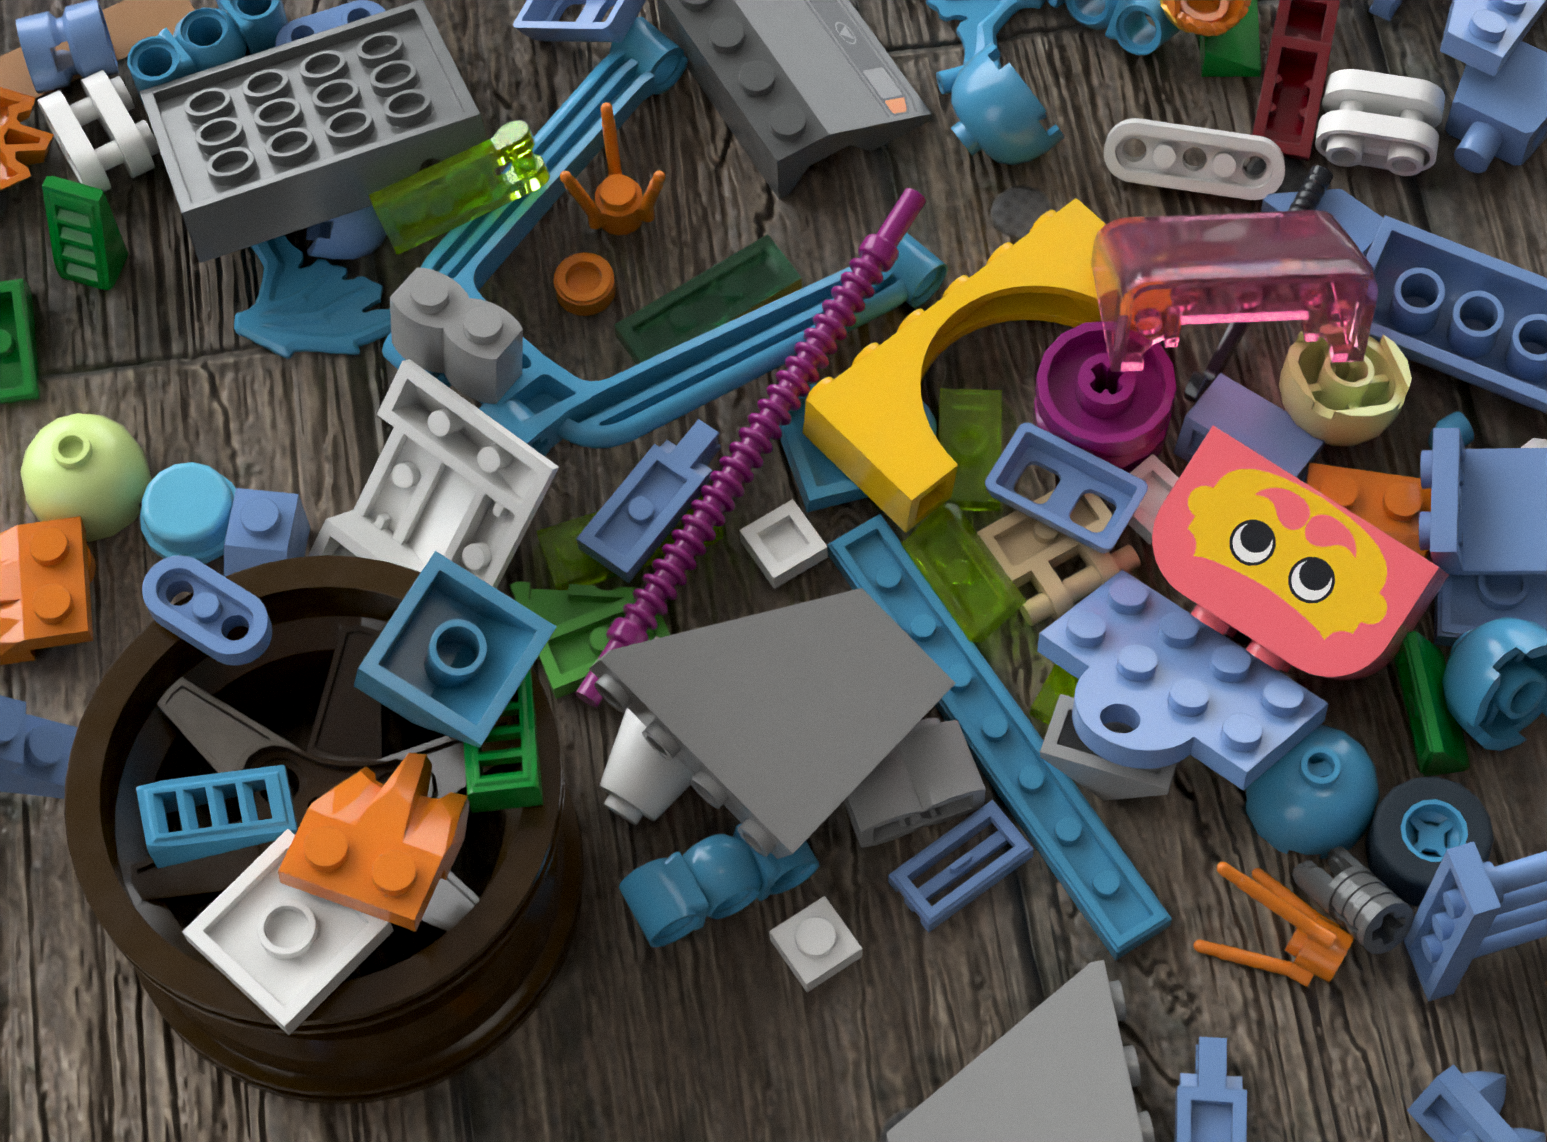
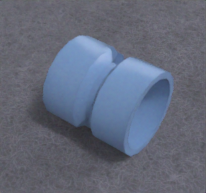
(88, 41)

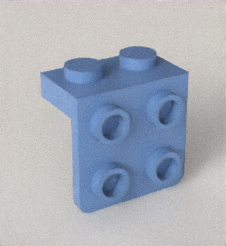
(1484, 507)

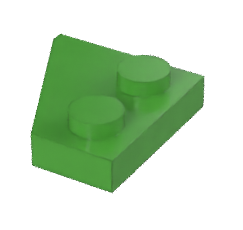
(582, 622)

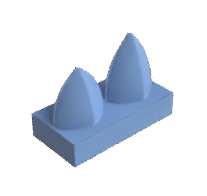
(1467, 1109)

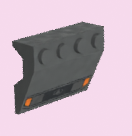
(793, 79)

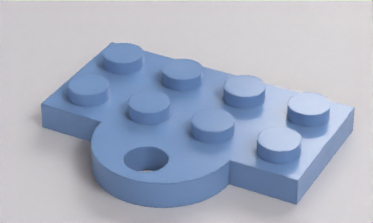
(1174, 686)

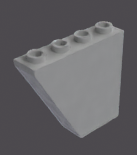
(778, 707)
(1046, 1078)

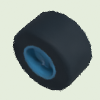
(1439, 817)

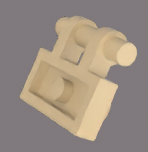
(1032, 550)

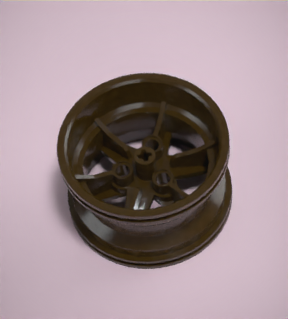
(175, 707)

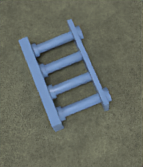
(1474, 913)

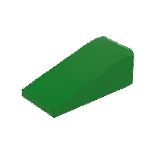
(17, 343)

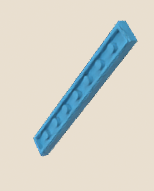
(1007, 746)

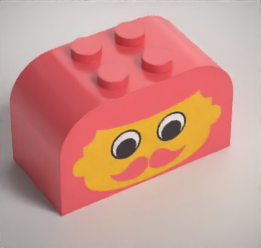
(1287, 565)

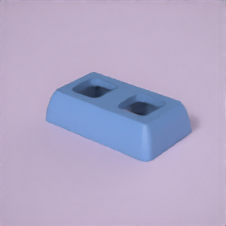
(540, 20)
(1078, 474)

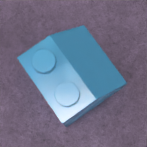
(453, 653)

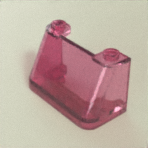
(1231, 270)

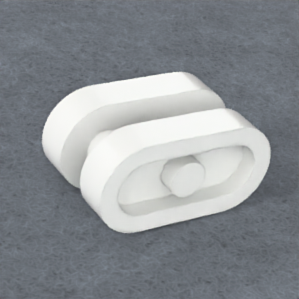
(109, 103)
(1380, 121)

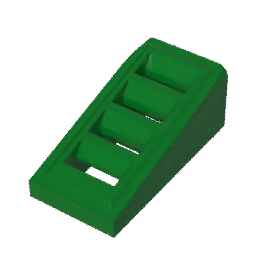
(83, 233)
(511, 788)

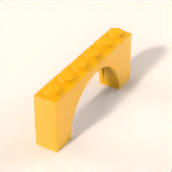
(874, 412)

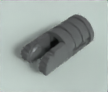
(1356, 900)

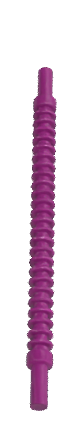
(877, 255)

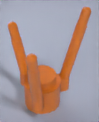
(618, 198)
(1316, 942)

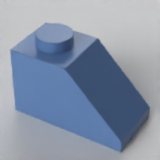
(264, 529)

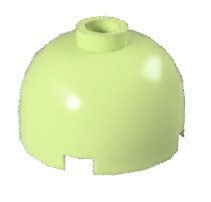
(1344, 399)
(86, 470)

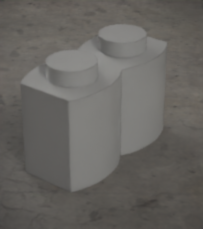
(456, 335)
(917, 785)

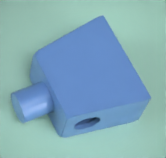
(1501, 113)

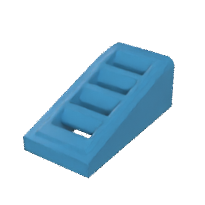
(212, 789)

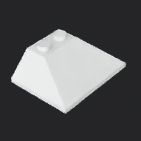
(441, 485)

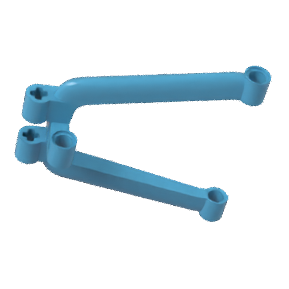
(552, 402)

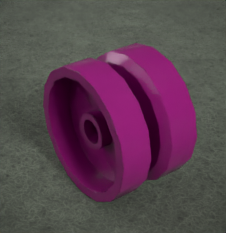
(1103, 411)

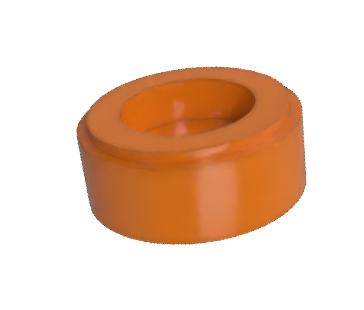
(584, 284)

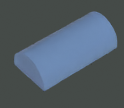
(1461, 312)

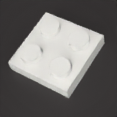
(283, 942)

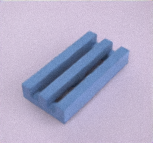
(918, 898)

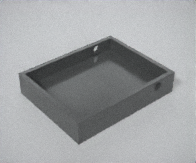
(309, 127)

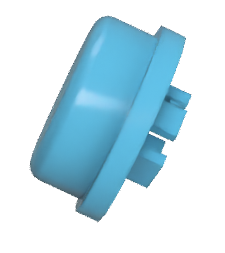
(187, 512)

